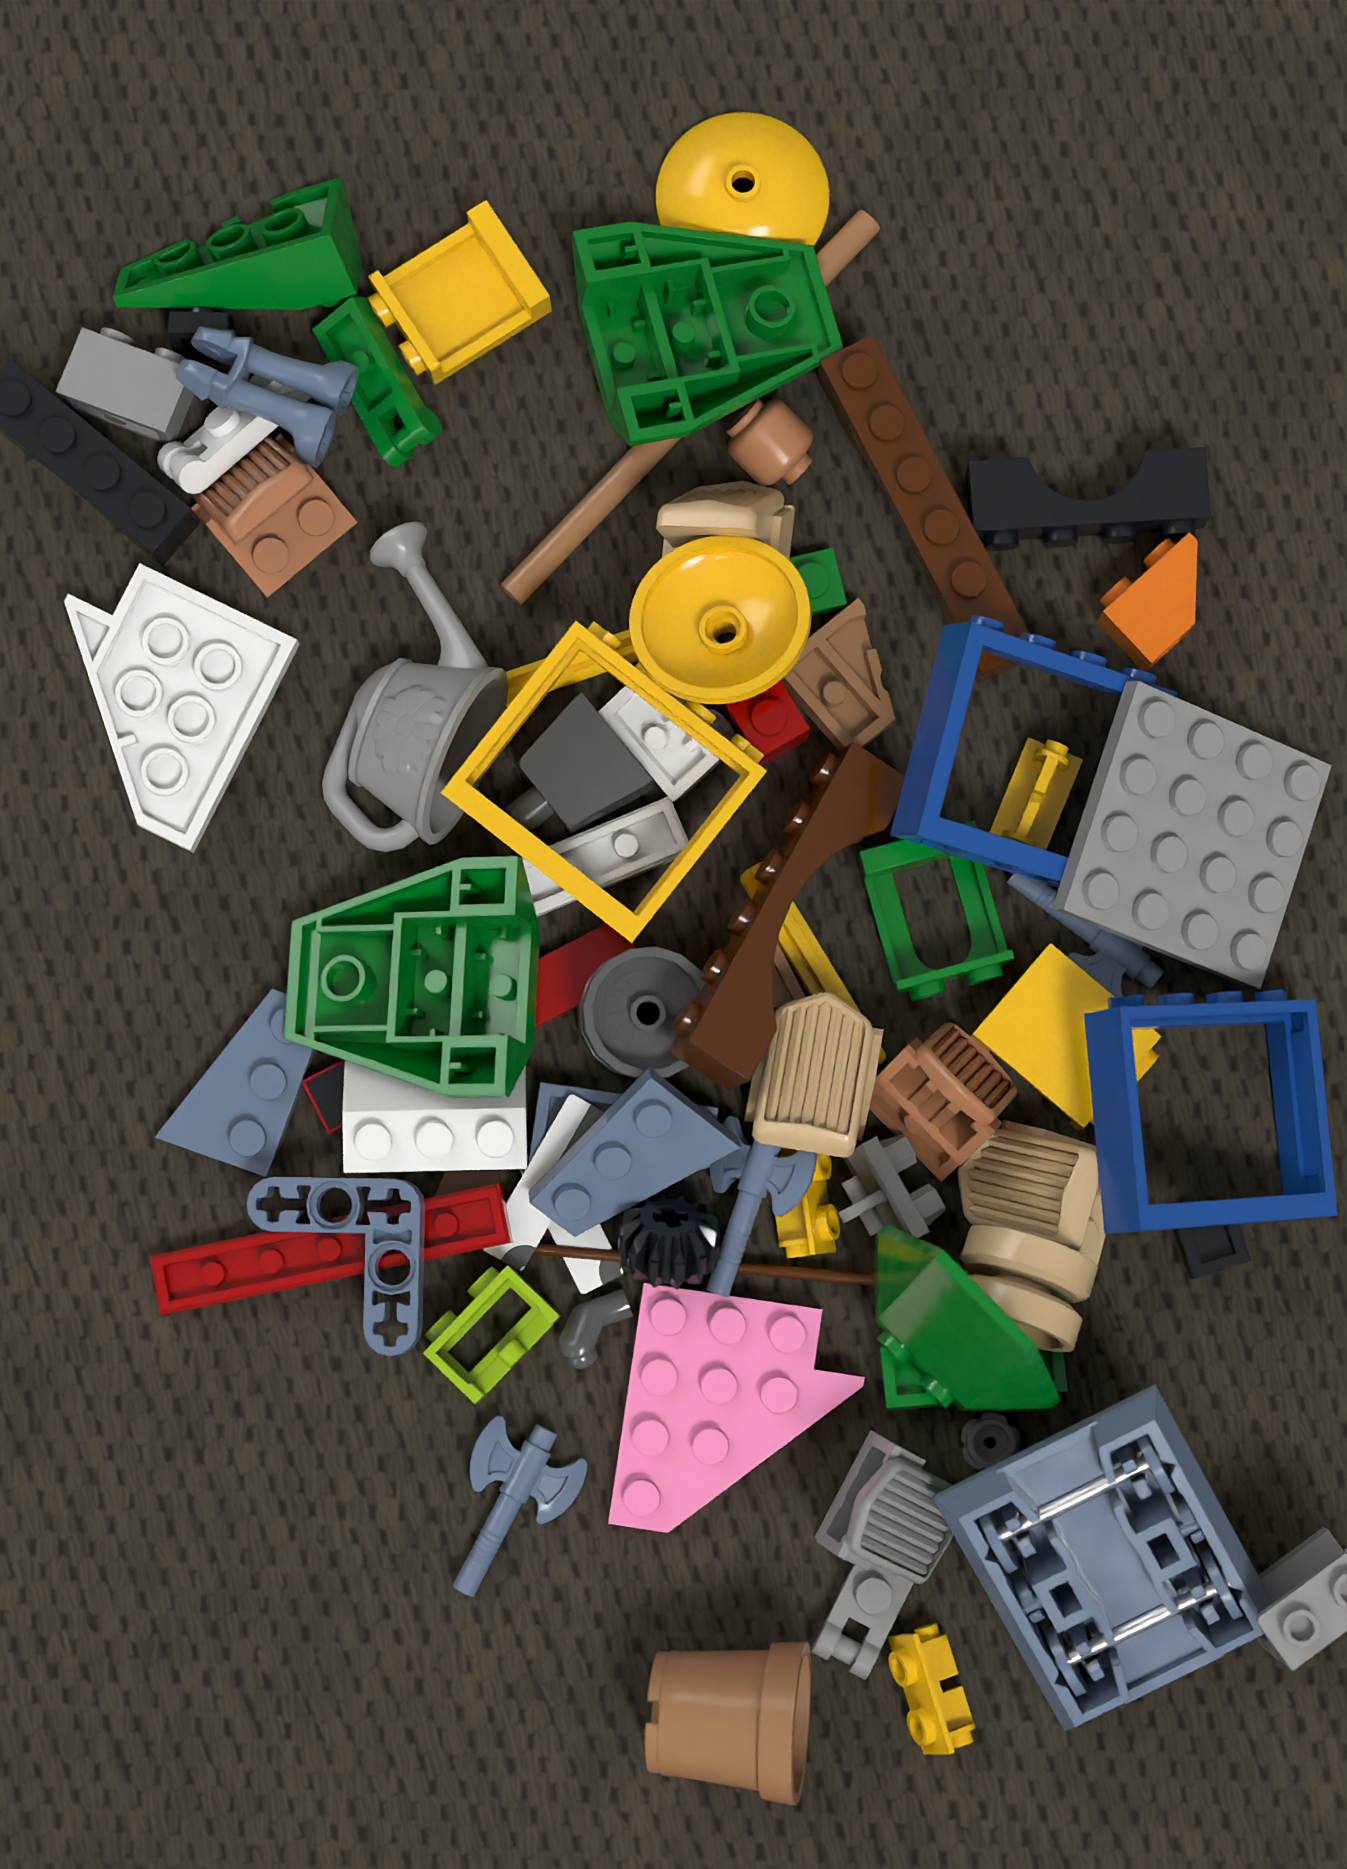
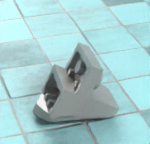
(888, 1513)

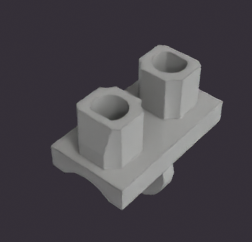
(881, 1195)

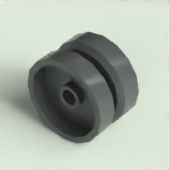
(610, 1006)

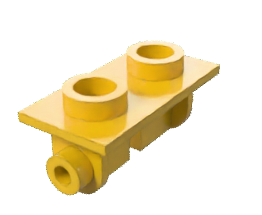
(1036, 793)
(813, 1222)
(936, 1717)

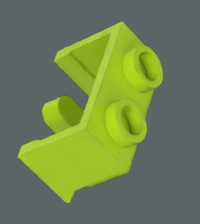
(508, 1350)

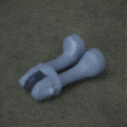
(308, 423)

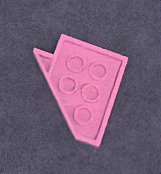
(713, 1398)

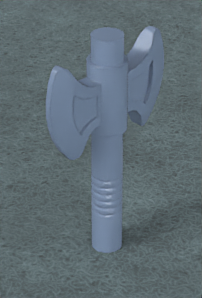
(1113, 953)
(759, 1171)
(523, 1475)

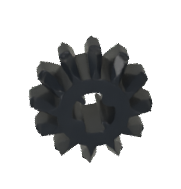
(669, 1241)

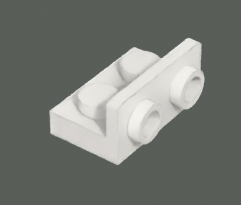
(659, 745)

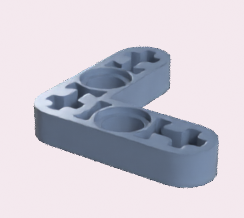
(380, 1237)

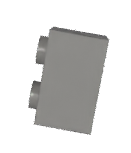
(125, 385)

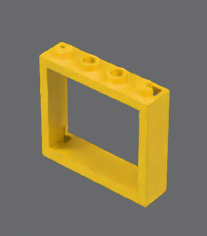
(688, 716)

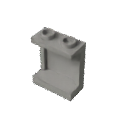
(1307, 1600)

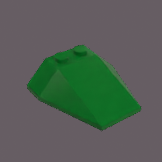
(695, 322)
(424, 978)
(954, 1331)

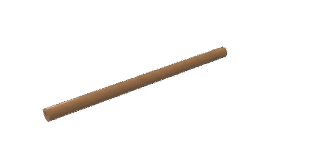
(644, 457)

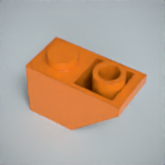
(1157, 607)

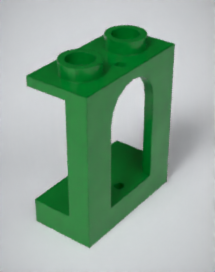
(906, 971)

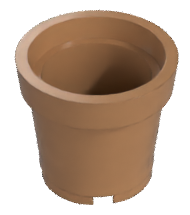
(732, 1718)

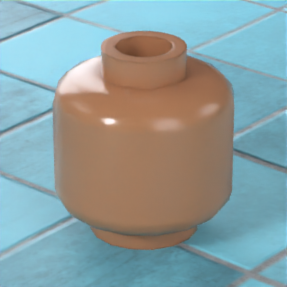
(770, 442)

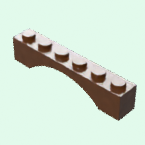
(919, 491)
(734, 1013)

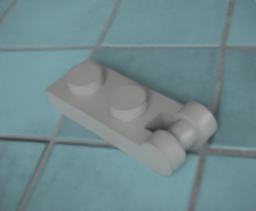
(870, 1599)

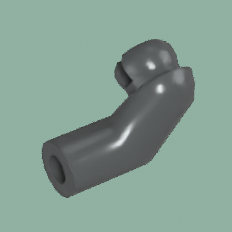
(585, 1325)

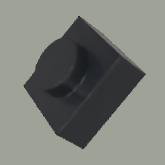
(185, 324)
(1212, 1248)

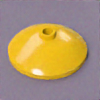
(786, 172)
(715, 590)

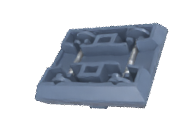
(1108, 1554)

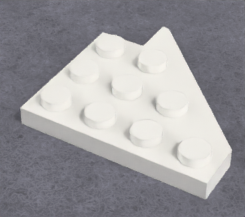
(178, 695)

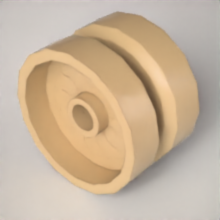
(1031, 1281)

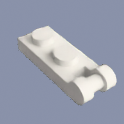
(219, 442)

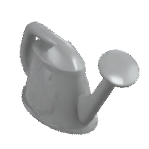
(414, 719)

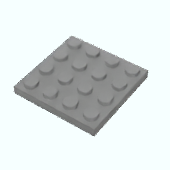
(1192, 835)

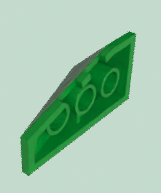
(282, 262)

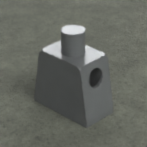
(577, 772)

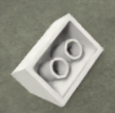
(411, 1128)

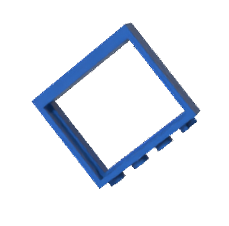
(940, 731)
(1297, 1099)

